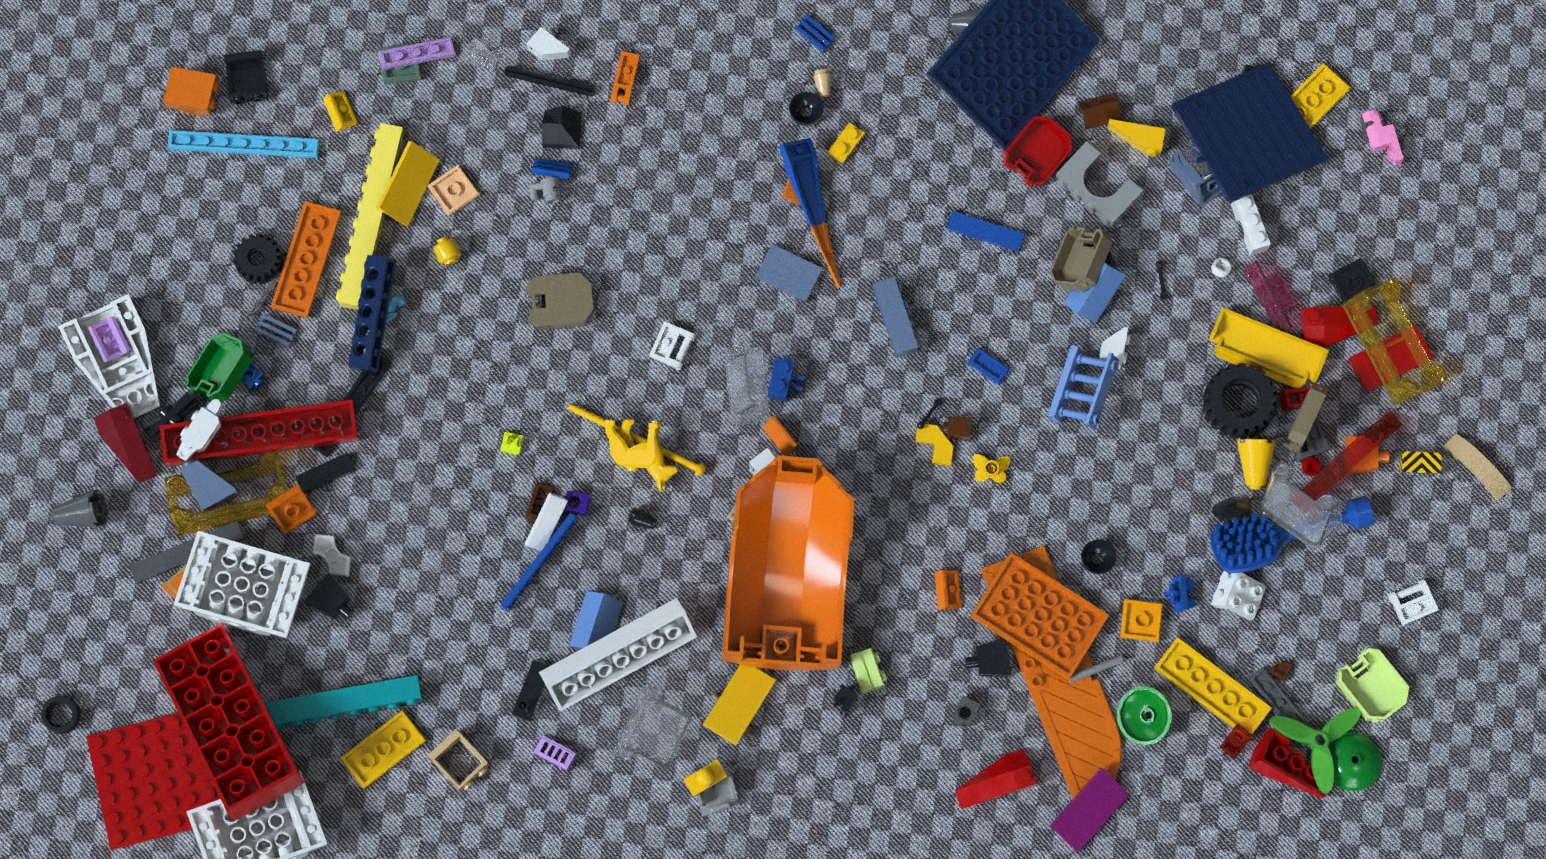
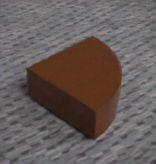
(1281, 670)

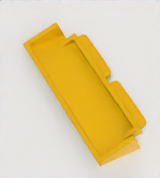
(1274, 351)

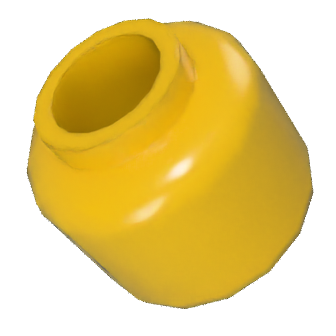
(447, 251)

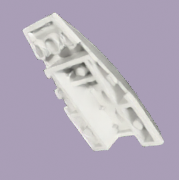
(125, 378)

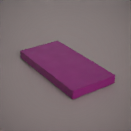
(1089, 810)

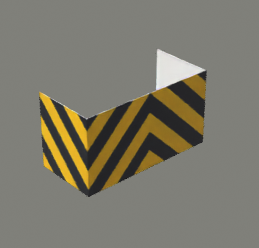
(1420, 462)

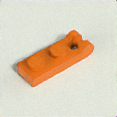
(625, 77)

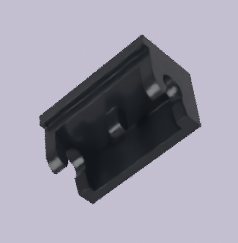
(846, 698)

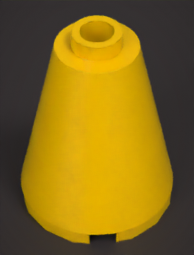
(1256, 460)

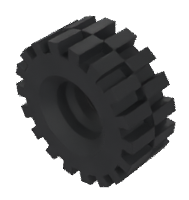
(261, 272)

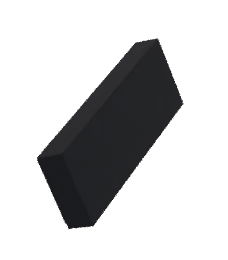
(325, 473)

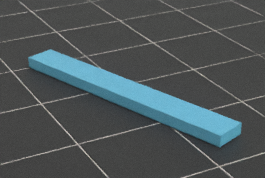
(243, 144)

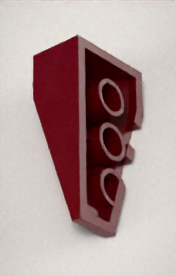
(124, 438)

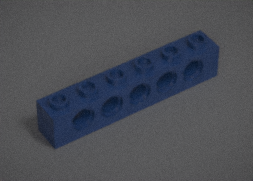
(376, 322)

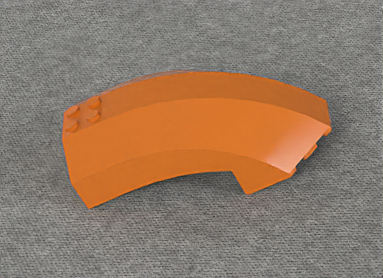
(788, 568)

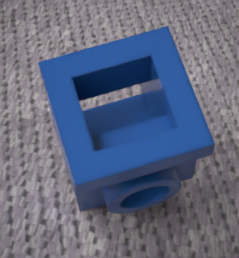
(256, 380)

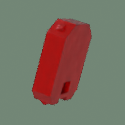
(1042, 146)

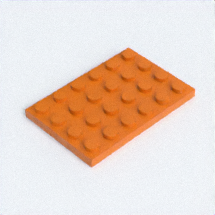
(1039, 616)

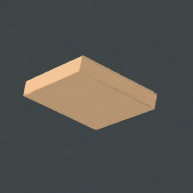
(453, 190)

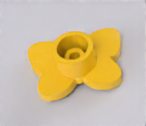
(991, 469)

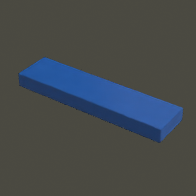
(985, 231)

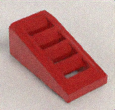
(1288, 400)

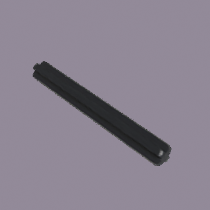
(549, 80)

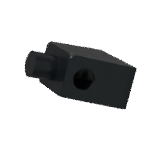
(330, 599)
(990, 660)

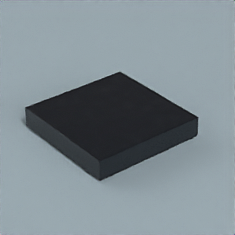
(1351, 280)

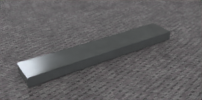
(178, 555)

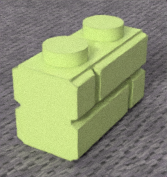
(867, 670)

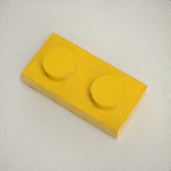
(846, 143)

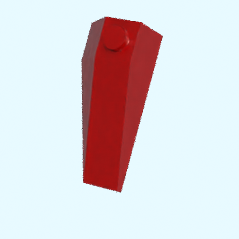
(1328, 324)
(1280, 761)
(1001, 778)

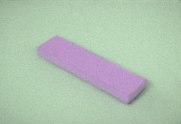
(416, 53)

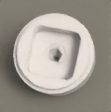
(1221, 267)

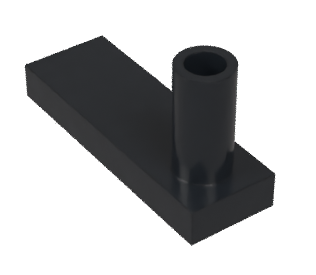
(530, 692)

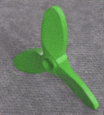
(1320, 757)

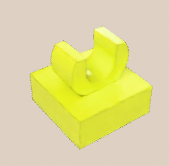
(512, 443)

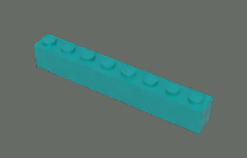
(345, 701)

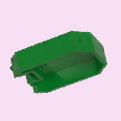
(221, 362)

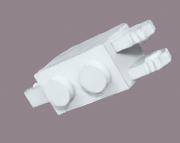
(200, 431)

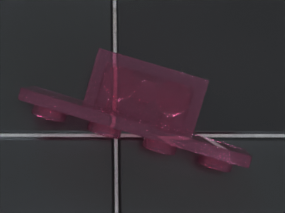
(1272, 294)

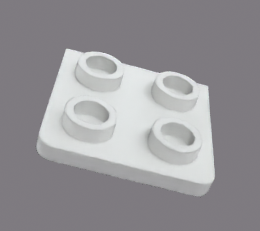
(1238, 594)

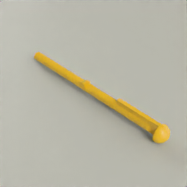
(699, 469)

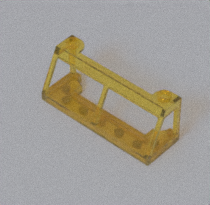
(1397, 388)
(188, 523)

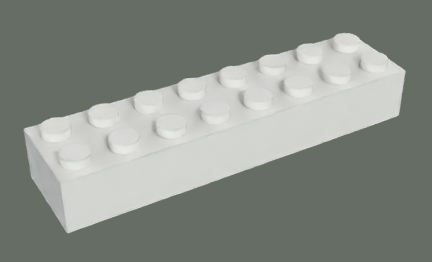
(618, 654)

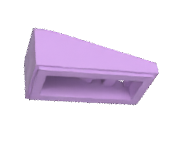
(569, 760)

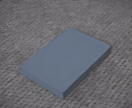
(789, 273)

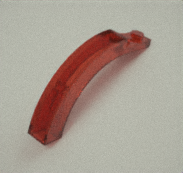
(1352, 456)

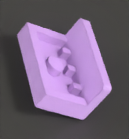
(109, 339)

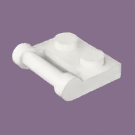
(666, 342)
(1415, 608)

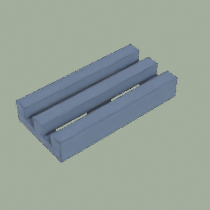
(261, 323)

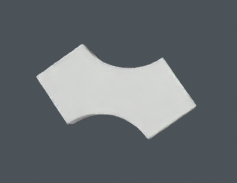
(326, 548)

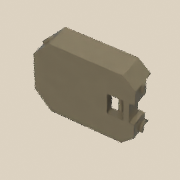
(1077, 265)
(566, 298)
(1305, 417)

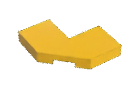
(942, 447)

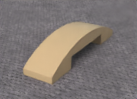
(1478, 465)

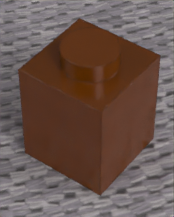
(958, 428)

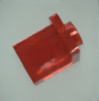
(1235, 741)

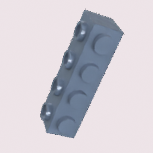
(895, 317)

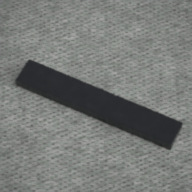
(359, 394)

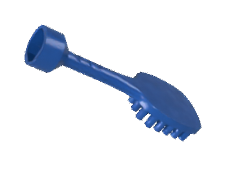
(1257, 542)

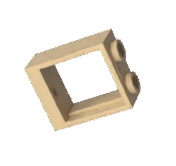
(447, 744)

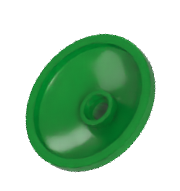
(1134, 719)
(1352, 775)

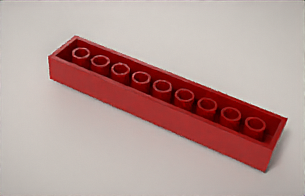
(269, 432)

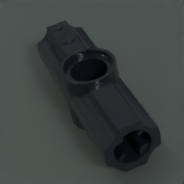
(172, 414)

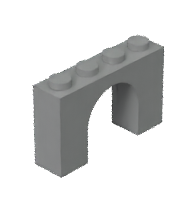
(1108, 208)

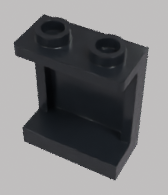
(246, 77)

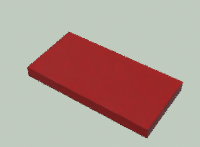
(1399, 354)

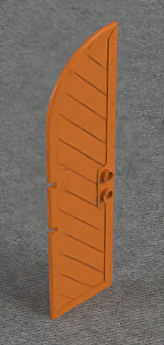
(1072, 713)

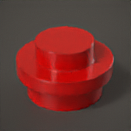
(1311, 466)

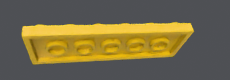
(1211, 687)

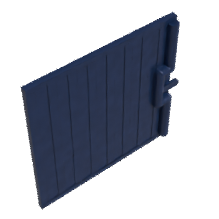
(1249, 132)

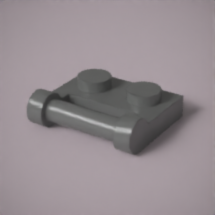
(1315, 441)

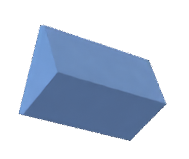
(1095, 299)
(596, 619)

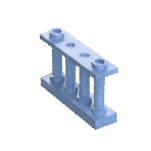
(1067, 381)

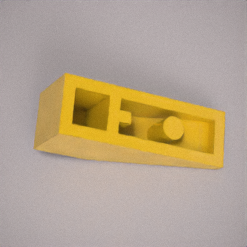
(1142, 137)

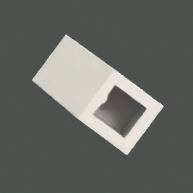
(547, 47)
(1116, 345)

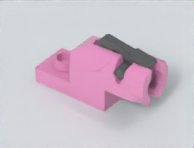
(1381, 136)

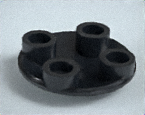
(1231, 509)

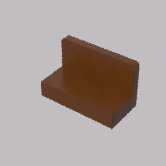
(1099, 110)

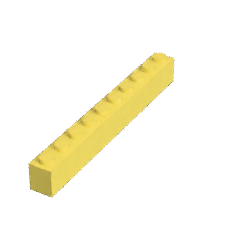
(370, 218)

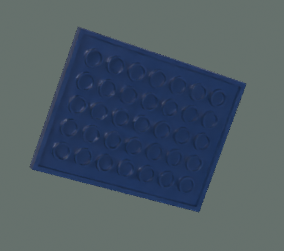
(1012, 62)

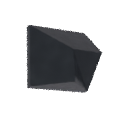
(561, 128)

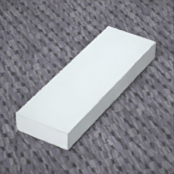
(546, 521)

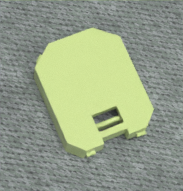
(1376, 692)

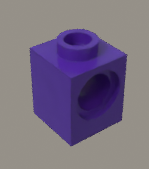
(583, 508)

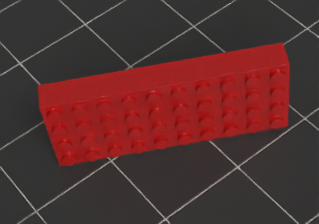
(228, 722)

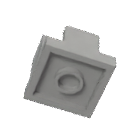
(718, 797)

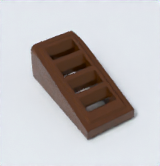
(533, 513)

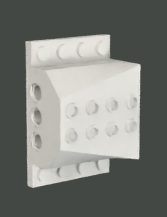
(241, 585)
(275, 831)

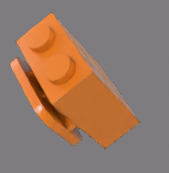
(191, 91)

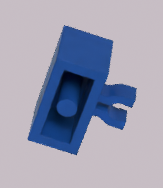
(781, 380)

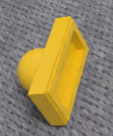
(705, 778)

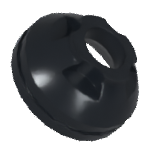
(802, 100)
(1098, 547)

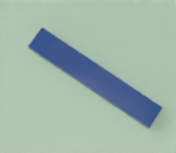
(538, 563)

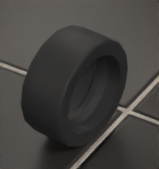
(45, 714)

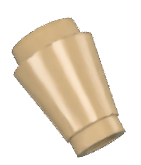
(823, 82)

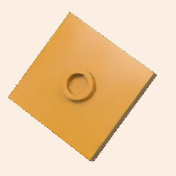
(1141, 620)

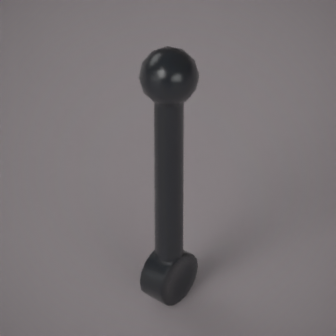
(1164, 295)
(937, 402)

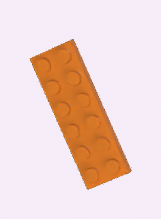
(306, 259)

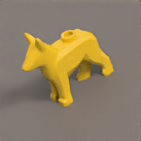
(643, 455)

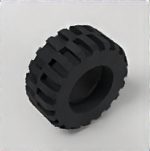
(1251, 379)

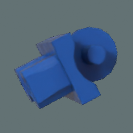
(1178, 593)

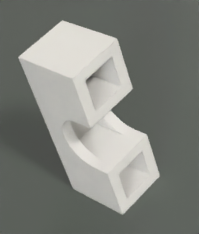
(1254, 231)

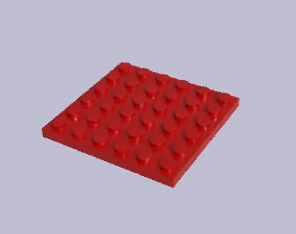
(148, 780)

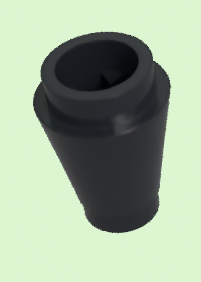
(642, 519)

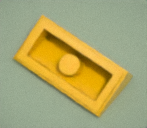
(340, 110)

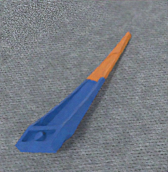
(803, 173)

